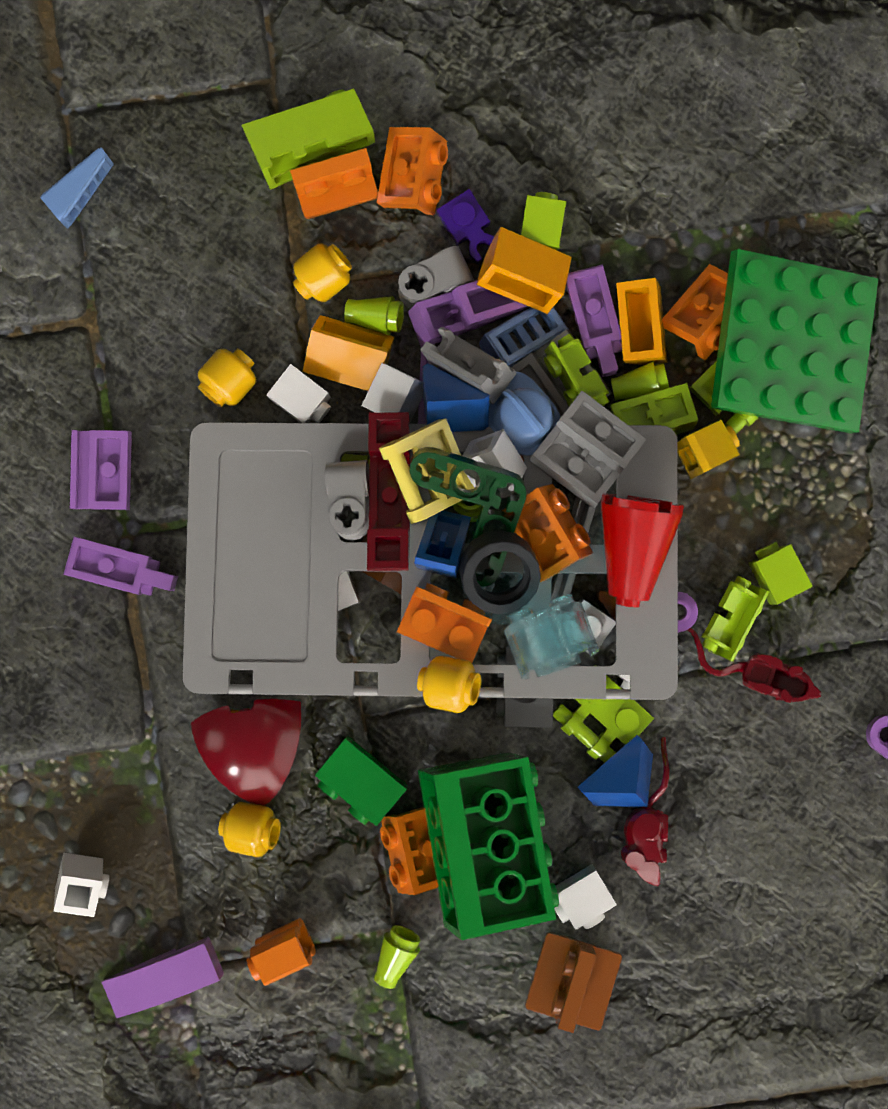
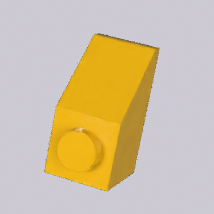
(708, 448)

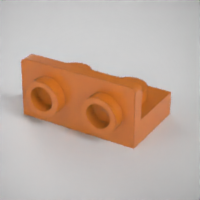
(412, 169)
(335, 183)
(700, 312)
(552, 531)
(443, 623)
(409, 852)

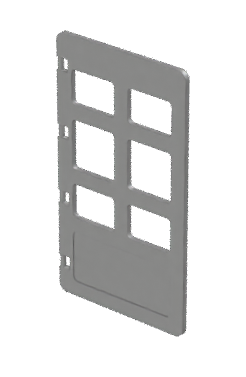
(271, 564)

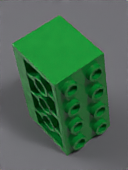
(462, 851)

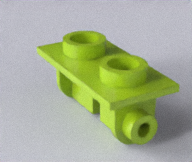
(566, 363)
(727, 634)

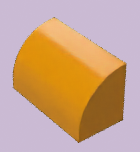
(524, 270)
(641, 321)
(346, 352)

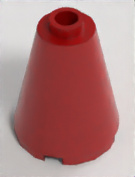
(636, 544)

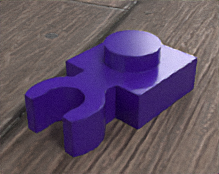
(466, 221)

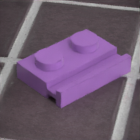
(100, 470)

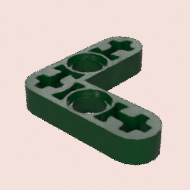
(483, 494)

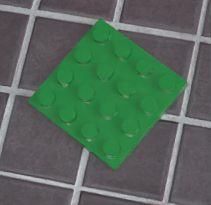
(794, 342)

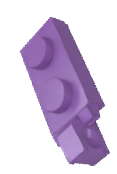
(595, 317)
(116, 568)

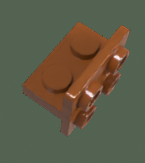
(573, 982)

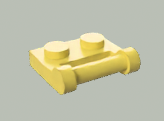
(432, 435)

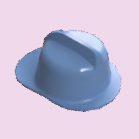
(524, 414)

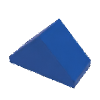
(455, 400)
(443, 543)
(623, 778)

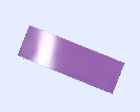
(460, 311)
(163, 978)

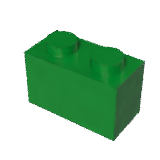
(360, 782)

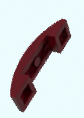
(388, 523)

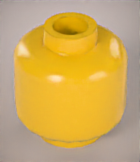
(321, 272)
(226, 377)
(449, 684)
(249, 829)

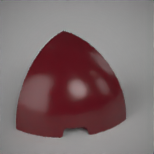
(250, 747)

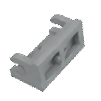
(469, 364)

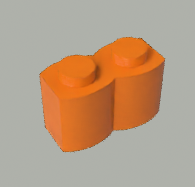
(281, 952)

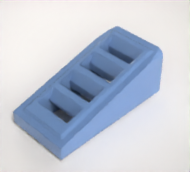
(75, 189)
(491, 345)

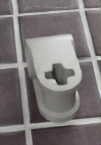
(437, 275)
(348, 491)

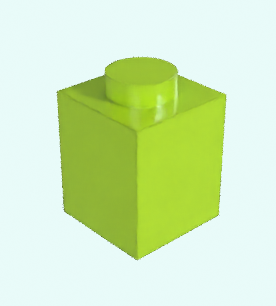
(543, 219)
(779, 572)

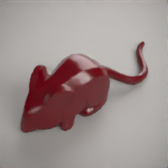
(766, 675)
(646, 831)

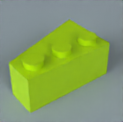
(308, 135)

